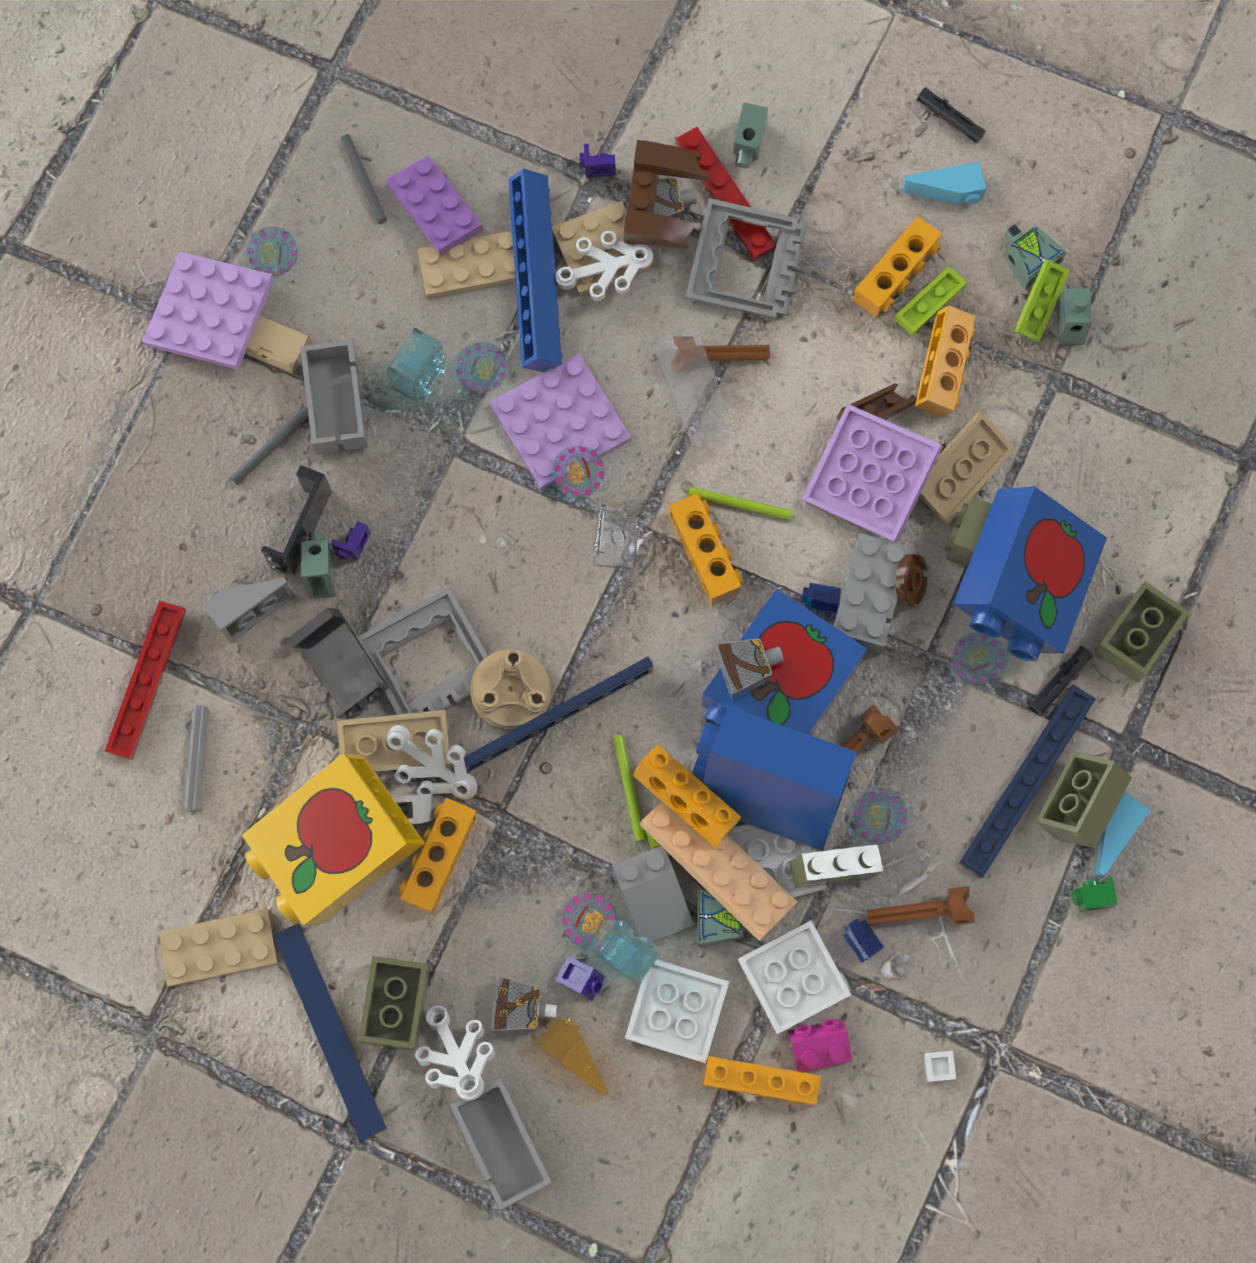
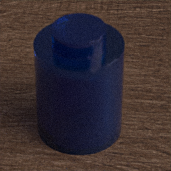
(821, 597)
(862, 939)

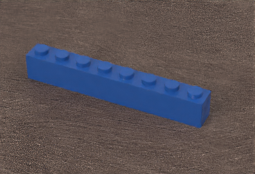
(535, 271)

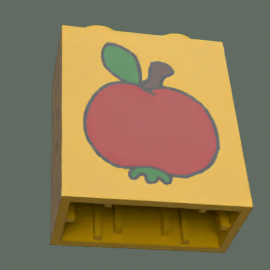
(330, 840)

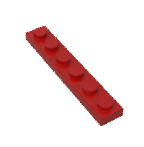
(723, 188)
(145, 680)

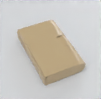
(277, 344)

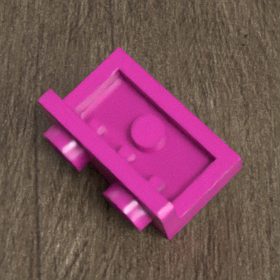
(820, 1045)

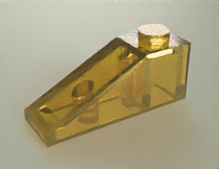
(569, 1049)

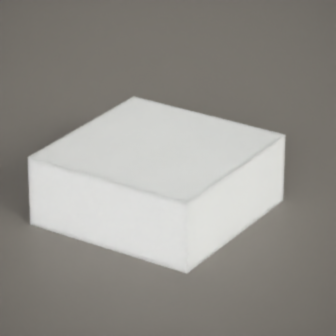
(939, 1066)

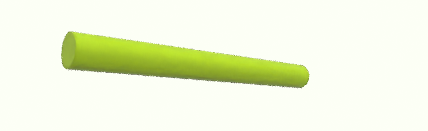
(742, 503)
(629, 787)

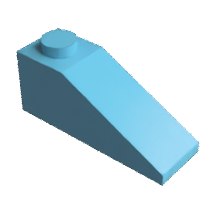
(952, 184)
(1120, 829)

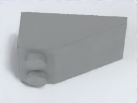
(243, 607)
(653, 894)

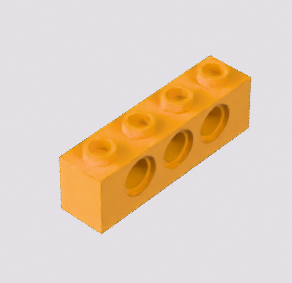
(917, 235)
(941, 347)
(716, 587)
(686, 795)
(428, 897)
(762, 1081)

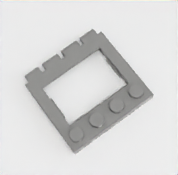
(710, 251)
(411, 625)

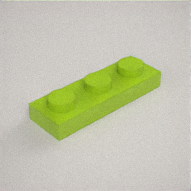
(1042, 300)
(930, 301)

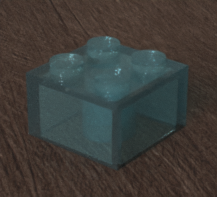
(417, 365)
(622, 950)

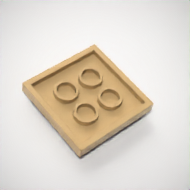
(592, 227)

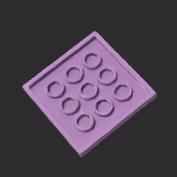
(208, 310)
(558, 412)
(872, 473)

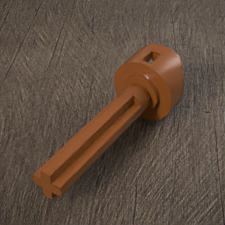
(737, 352)
(874, 727)
(954, 906)

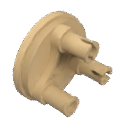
(510, 689)

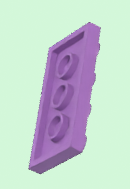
(434, 205)

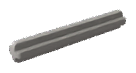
(196, 758)

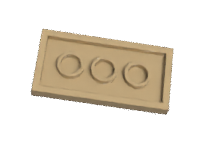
(468, 266)
(965, 467)
(368, 737)
(218, 948)

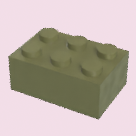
(1141, 632)
(1084, 799)
(394, 1003)

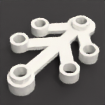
(608, 265)
(433, 766)
(457, 1057)

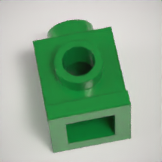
(1095, 895)

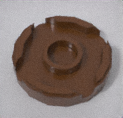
(910, 580)

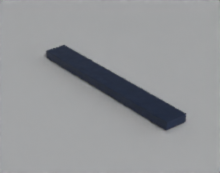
(558, 714)
(1027, 781)
(330, 1032)

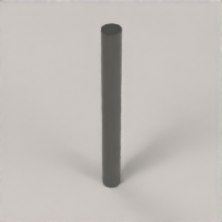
(363, 179)
(270, 446)

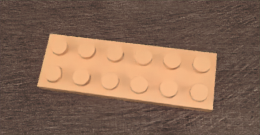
(723, 871)

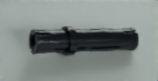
(955, 118)
(1079, 658)

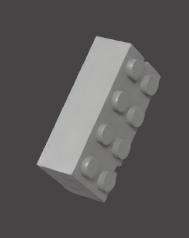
(334, 397)
(870, 592)
(501, 1145)

